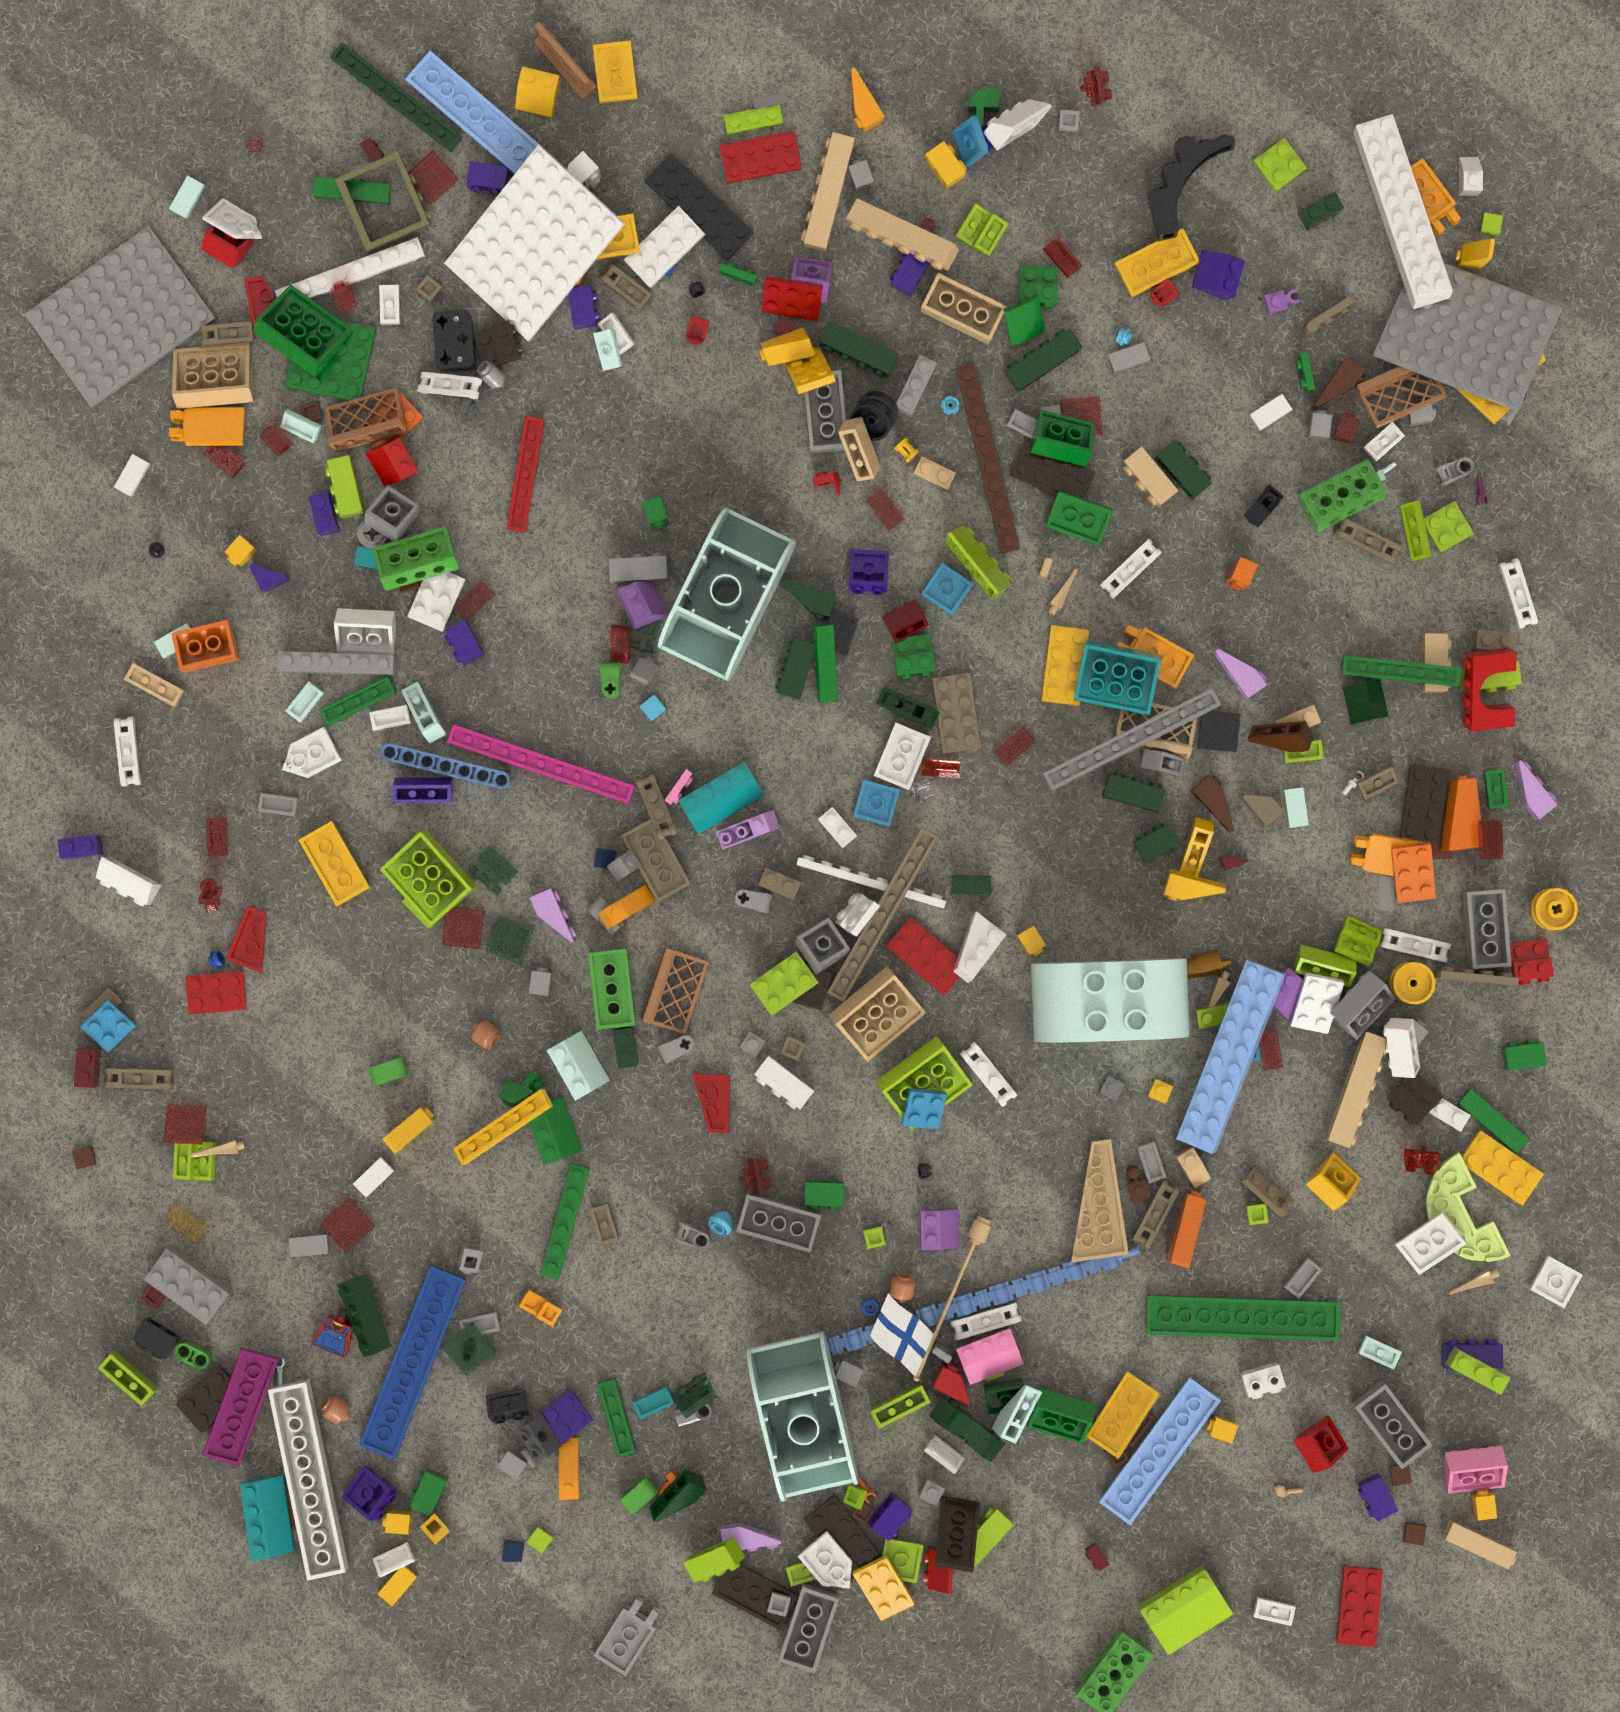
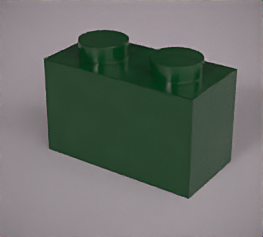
(1320, 211)
(1156, 842)
(971, 884)
(625, 1047)

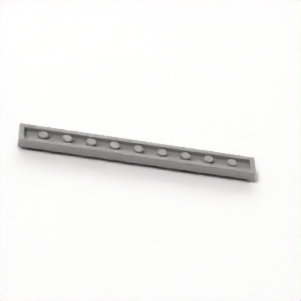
(1131, 739)

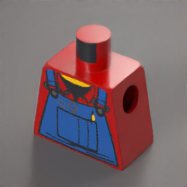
(335, 1334)

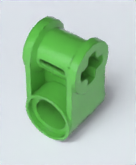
(610, 675)

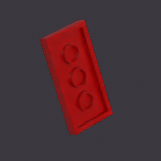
(760, 157)
(925, 955)
(1359, 1606)

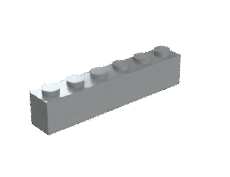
(336, 663)

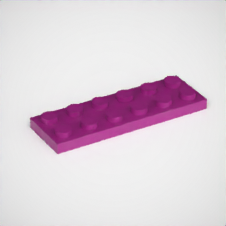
(240, 1406)

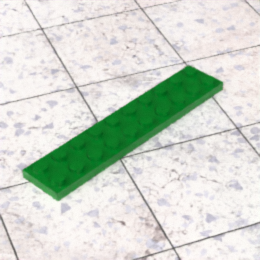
(1242, 1317)

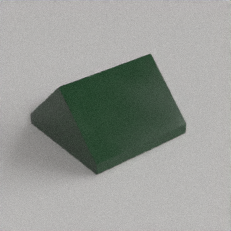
(1365, 701)
(1000, 1393)

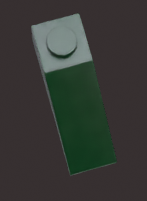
(814, 600)
(908, 708)
(680, 1494)

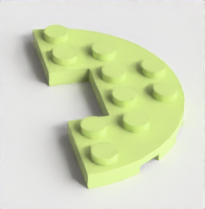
(1444, 1195)

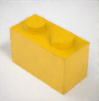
(945, 164)

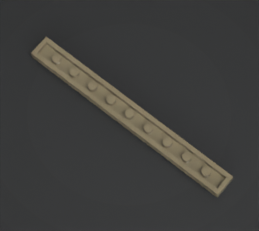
(879, 921)

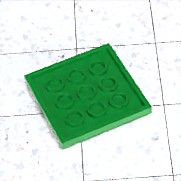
(345, 372)

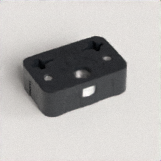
(448, 340)

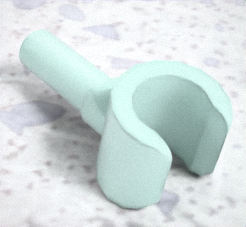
(1380, 473)
(280, 1370)

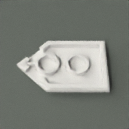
(233, 221)
(311, 754)
(827, 1562)

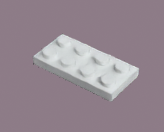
(665, 247)

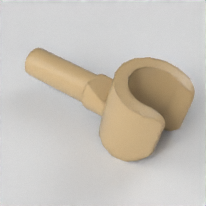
(1282, 1492)

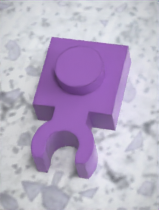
(1278, 301)

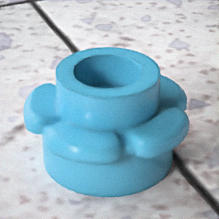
(1124, 337)
(950, 400)

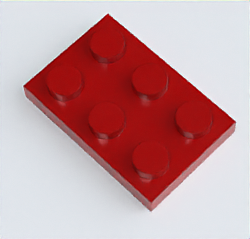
(792, 298)
(216, 992)

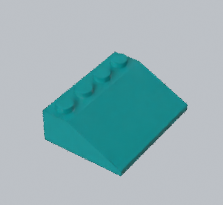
(1118, 677)

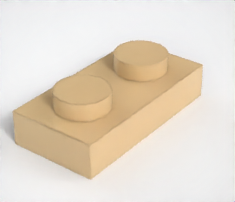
(934, 473)

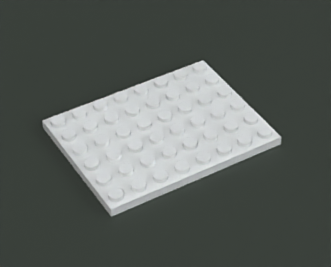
(534, 242)

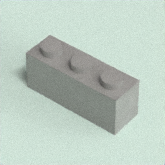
(915, 386)
(638, 568)

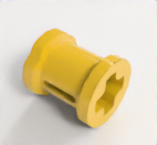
(900, 447)

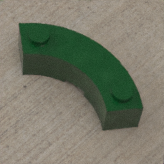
(960, 1423)

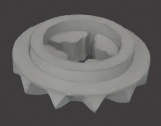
(366, 539)

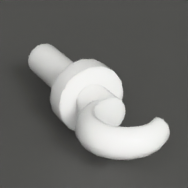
(1351, 783)

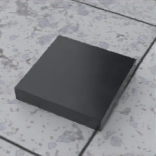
(1219, 731)

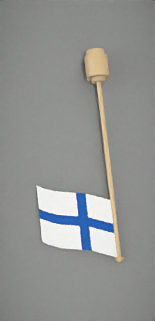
(905, 1334)

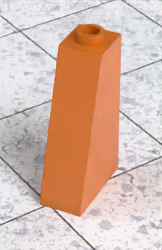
(1461, 815)
(1186, 1229)

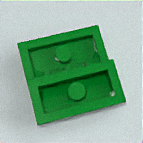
(1024, 320)

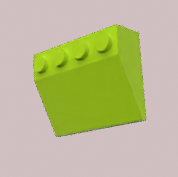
(977, 562)
(428, 877)
(925, 1069)
(1185, 1609)

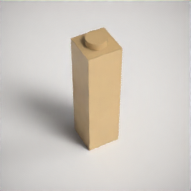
(1479, 1544)

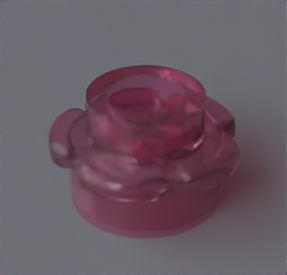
(254, 145)

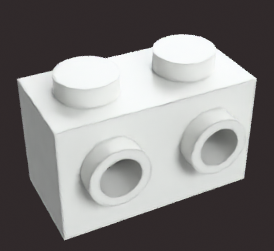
(1262, 1380)

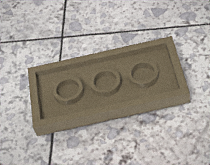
(957, 713)
(658, 861)
(1481, 976)

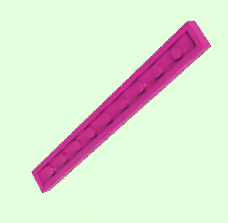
(541, 764)

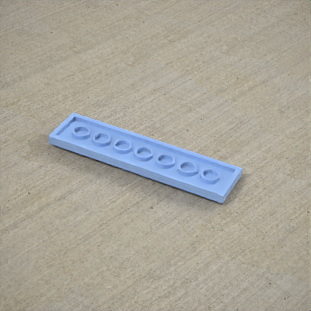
(471, 112)
(1159, 1450)

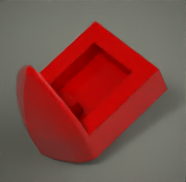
(1164, 293)
(697, 330)
(823, 479)

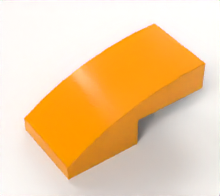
(540, 1307)

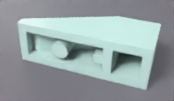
(423, 712)
(1016, 1414)

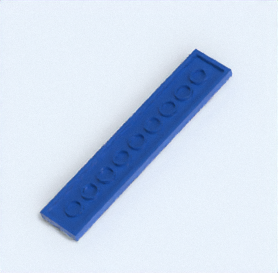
(412, 1362)

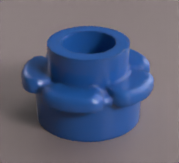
(216, 959)
(865, 1306)

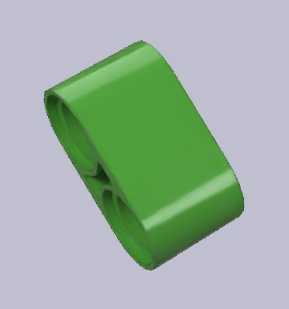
(388, 1071)
(194, 1352)
(639, 1495)

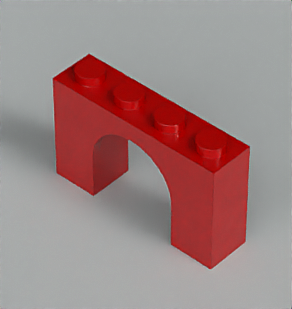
(1478, 668)

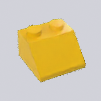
(537, 92)
(1333, 1182)

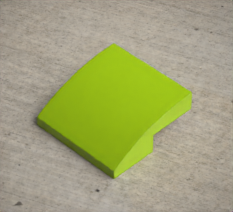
(981, 230)
(1358, 940)
(193, 1168)

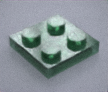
(509, 940)

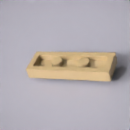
(154, 685)

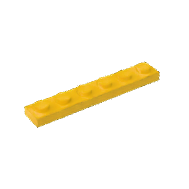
(503, 1127)

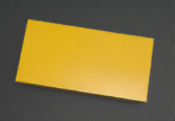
(397, 1585)

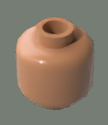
(485, 1034)
(902, 1287)
(335, 1409)

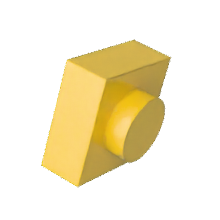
(1160, 1091)

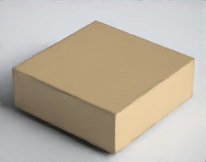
(1045, 568)

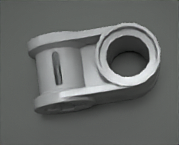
(1451, 471)
(757, 900)
(673, 1049)
(691, 1235)

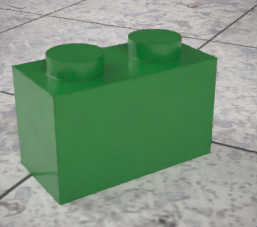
(656, 513)
(1523, 1055)
(824, 1194)
(428, 1492)

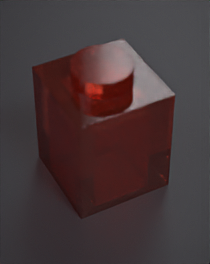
(343, 296)
(1346, 428)
(275, 440)

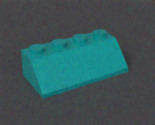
(721, 797)
(267, 1517)

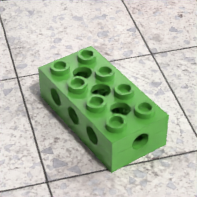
(1342, 483)
(415, 558)
(602, 998)
(1110, 1660)

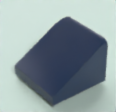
(604, 857)
(513, 1551)

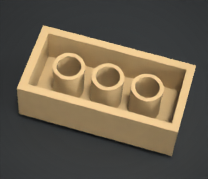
(963, 308)

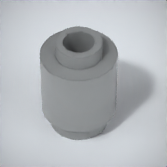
(491, 374)

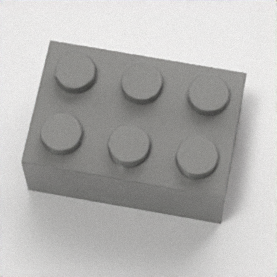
(1362, 1005)

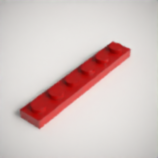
(525, 474)

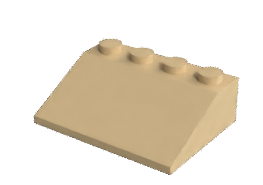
(212, 375)
(877, 1014)

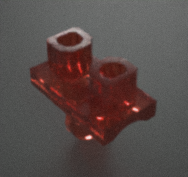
(1094, 87)
(210, 894)
(1422, 1159)
(752, 1175)

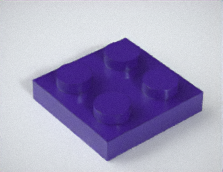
(567, 1416)

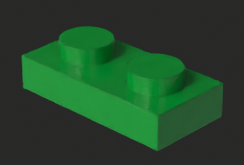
(731, 271)
(1303, 364)
(1496, 789)

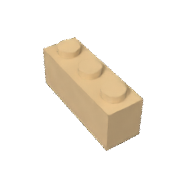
(859, 449)
(1149, 477)
(1435, 652)

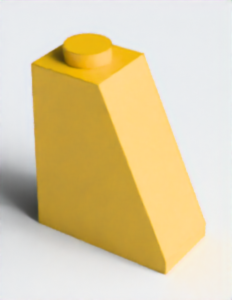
(786, 348)
(409, 1129)

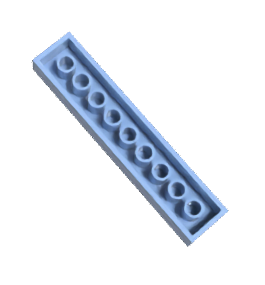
(1231, 1056)

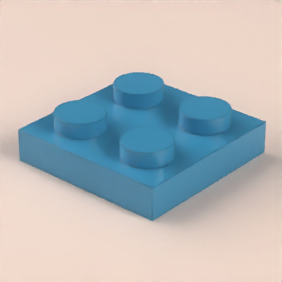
(970, 141)
(947, 589)
(876, 803)
(107, 1025)
(923, 1108)

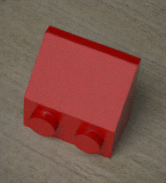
(224, 247)
(392, 461)
(949, 1381)
(1321, 1445)
(936, 1577)

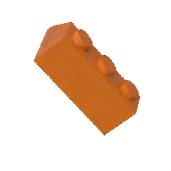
(205, 646)

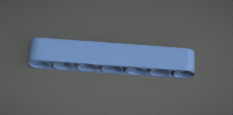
(437, 762)

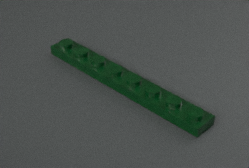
(396, 97)

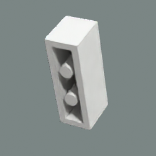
(1402, 1047)
(783, 1083)

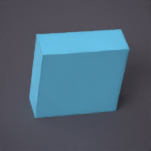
(652, 708)

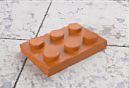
(410, 415)
(1413, 872)

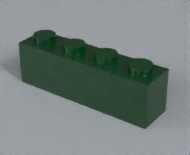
(858, 349)
(1043, 360)
(364, 1315)

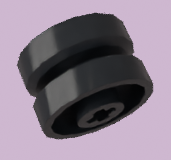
(878, 413)

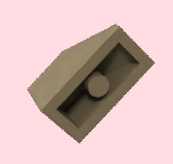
(1263, 808)

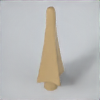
(1058, 601)
(1220, 985)
(226, 1148)
(1481, 1279)

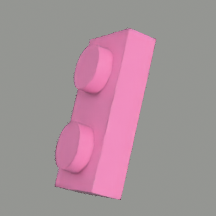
(675, 793)

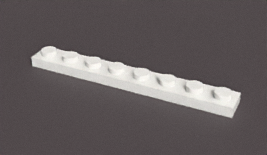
(360, 268)
(863, 878)

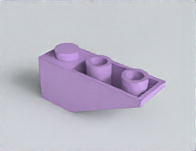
(1534, 796)
(748, 829)
(549, 910)
(749, 1537)

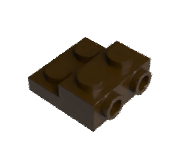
(498, 344)
(1414, 1099)

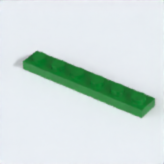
(1402, 671)
(565, 1221)

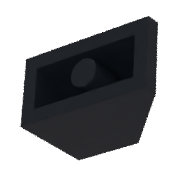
(1263, 506)

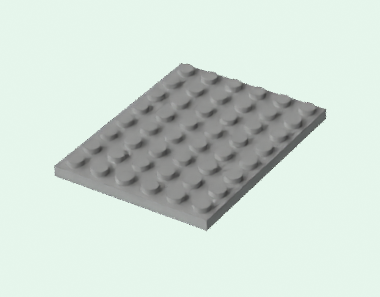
(120, 316)
(1476, 340)

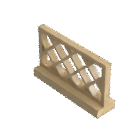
(1174, 748)

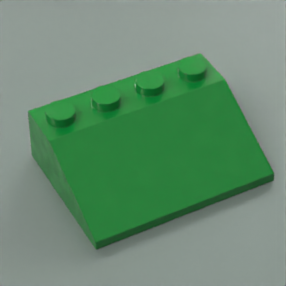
(301, 330)

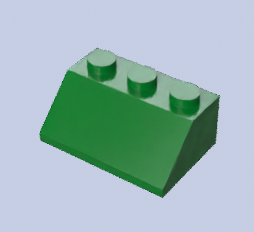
(1063, 438)
(555, 1133)
(1062, 1416)

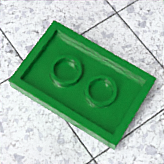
(1079, 517)

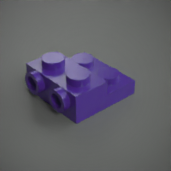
(868, 571)
(370, 1494)

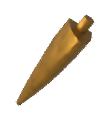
(1206, 965)

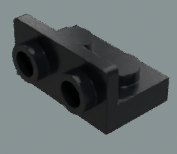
(507, 1406)

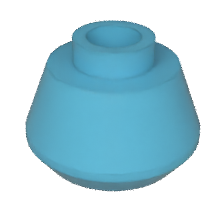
(721, 1223)

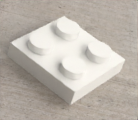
(1555, 1281)

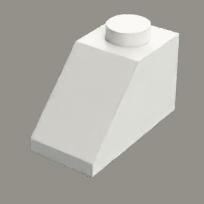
(1470, 176)

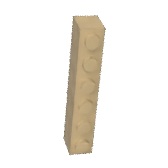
(829, 192)
(902, 234)
(1357, 1089)

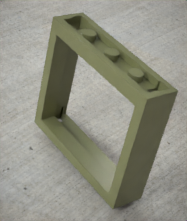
(356, 217)

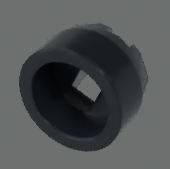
(696, 289)
(160, 547)
(923, 1171)

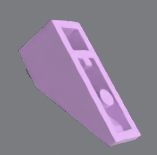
(1243, 676)

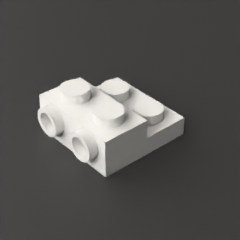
(856, 914)

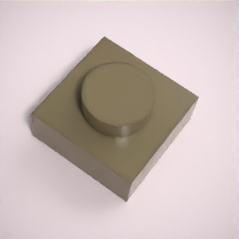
(429, 288)
(792, 1048)

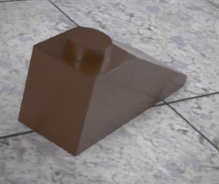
(1344, 379)
(1283, 736)
(1213, 798)

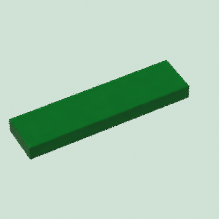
(360, 190)
(825, 663)
(358, 701)
(1493, 1121)
(616, 1417)

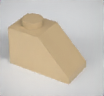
(1307, 714)
(1192, 1166)

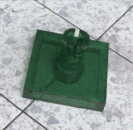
(469, 1348)

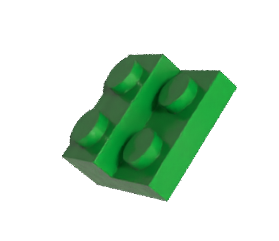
(1040, 282)
(914, 656)

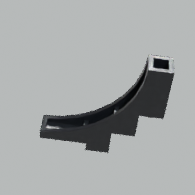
(1175, 175)

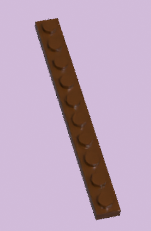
(987, 458)

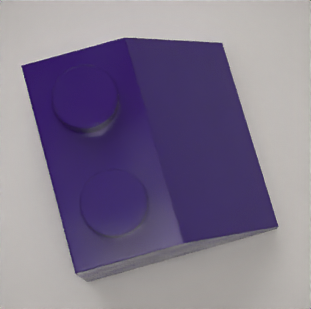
(1218, 274)

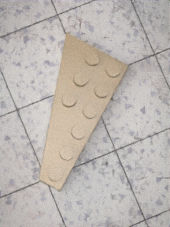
(1100, 1220)

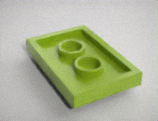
(784, 983)

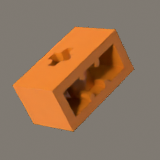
(1241, 574)

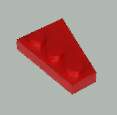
(258, 296)
(250, 940)
(715, 1100)

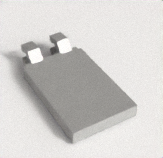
(627, 1637)

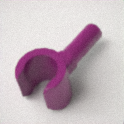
(1481, 492)

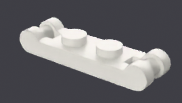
(449, 385)
(1130, 568)
(1518, 593)
(127, 751)
(1415, 945)
(988, 1074)
(986, 1321)

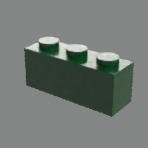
(1183, 469)
(795, 668)
(1134, 792)

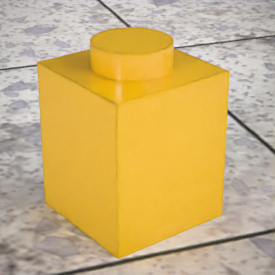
(240, 551)
(1031, 941)
(1222, 1429)
(1484, 1505)
(397, 1522)
(434, 1529)

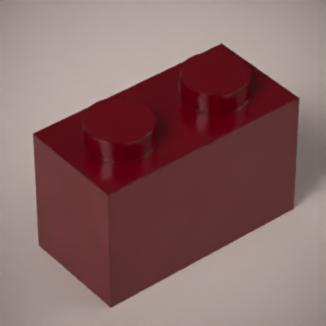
(905, 621)
(87, 1067)

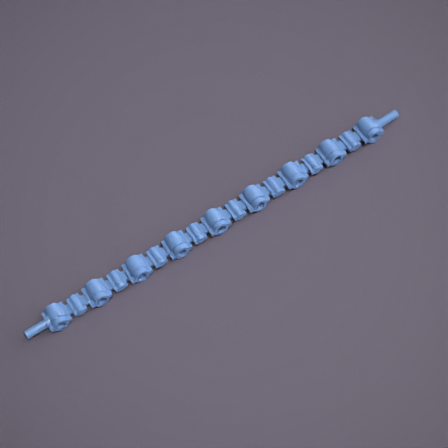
(998, 1293)

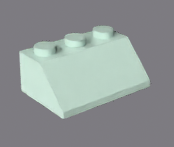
(578, 1065)

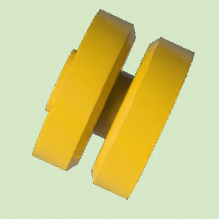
(1564, 905)
(1422, 987)

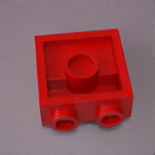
(1531, 961)

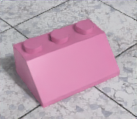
(989, 1356)
(1475, 1469)

